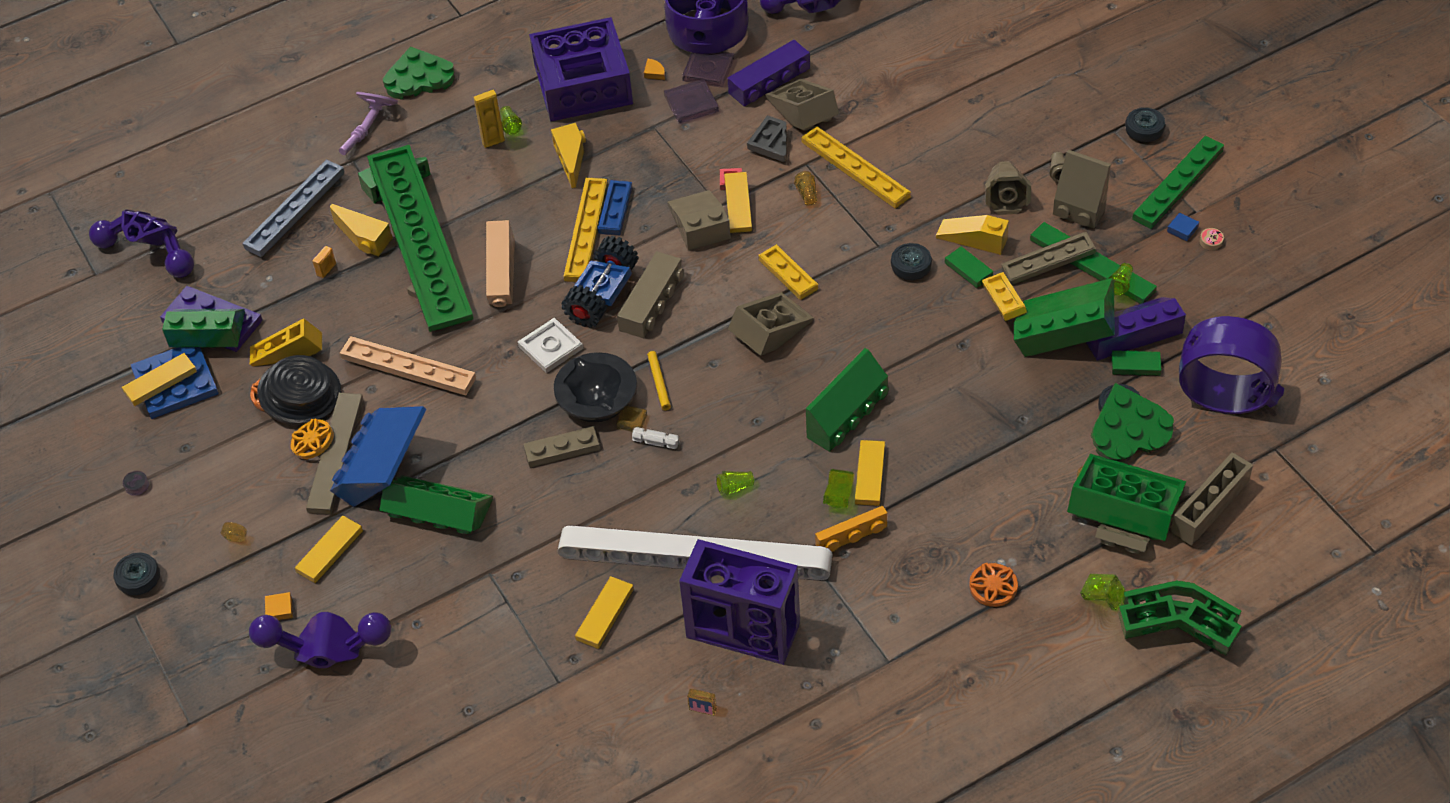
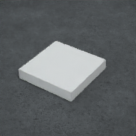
(550, 345)

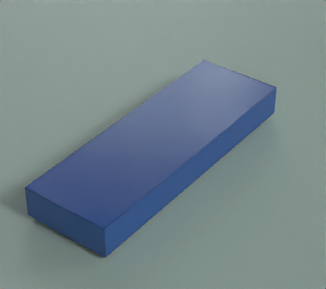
(615, 207)

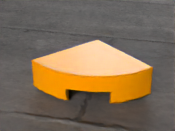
(654, 70)

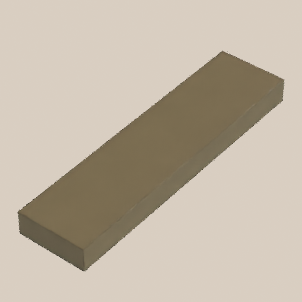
(1048, 258)

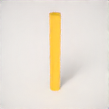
(659, 381)

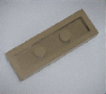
(561, 446)

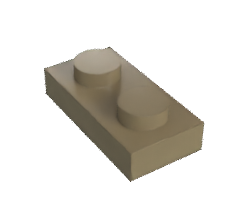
(1112, 536)

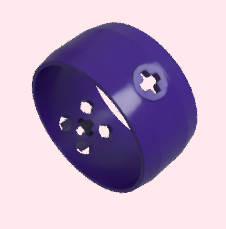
(1229, 392)

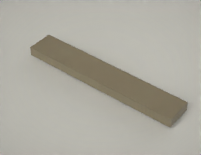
(343, 425)

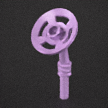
(375, 103)

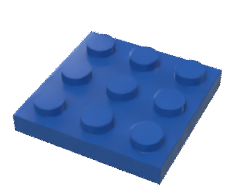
(184, 393)

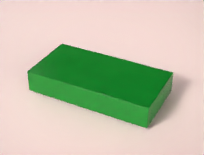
(968, 266)
(1136, 363)

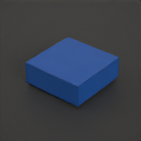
(1183, 226)

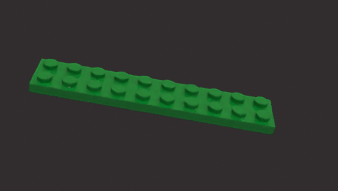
(420, 238)

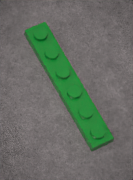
(1178, 182)

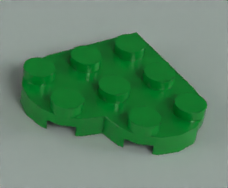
(418, 72)
(1130, 425)

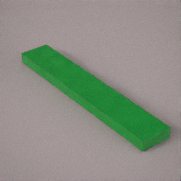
(1095, 264)

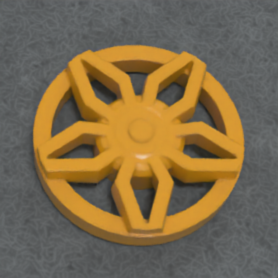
(311, 439)

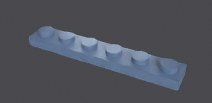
(293, 208)

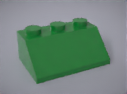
(203, 327)

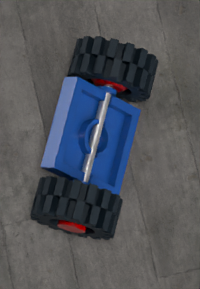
(600, 282)

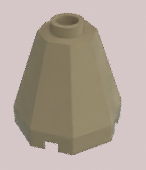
(1007, 189)

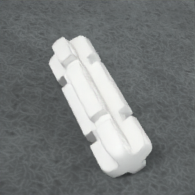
(655, 438)

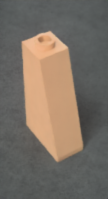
(499, 262)

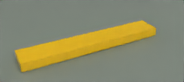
(856, 167)
(585, 228)

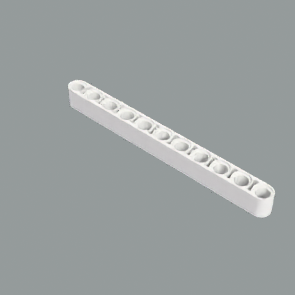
(675, 549)

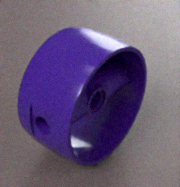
(708, 30)

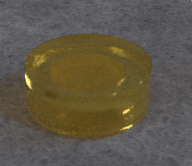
(233, 532)

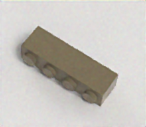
(650, 295)
(1211, 498)

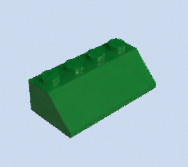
(846, 401)
(435, 504)

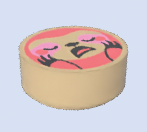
(1211, 239)

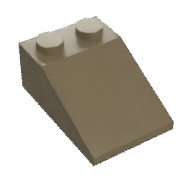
(804, 103)
(1082, 189)
(700, 219)
(768, 322)

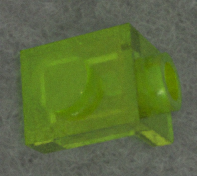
(839, 488)
(1104, 588)

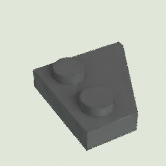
(770, 139)

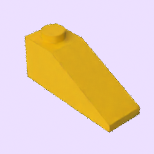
(569, 147)
(364, 231)
(978, 232)
(296, 339)

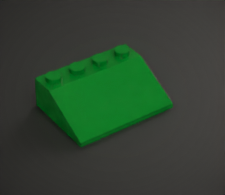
(1066, 318)
(1126, 497)

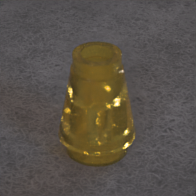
(806, 187)

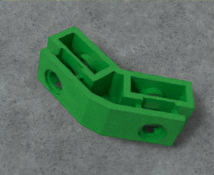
(1194, 618)

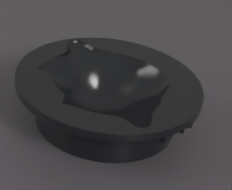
(595, 386)
(298, 390)

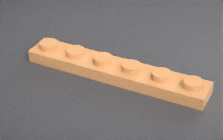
(408, 365)

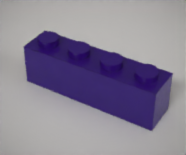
(768, 73)

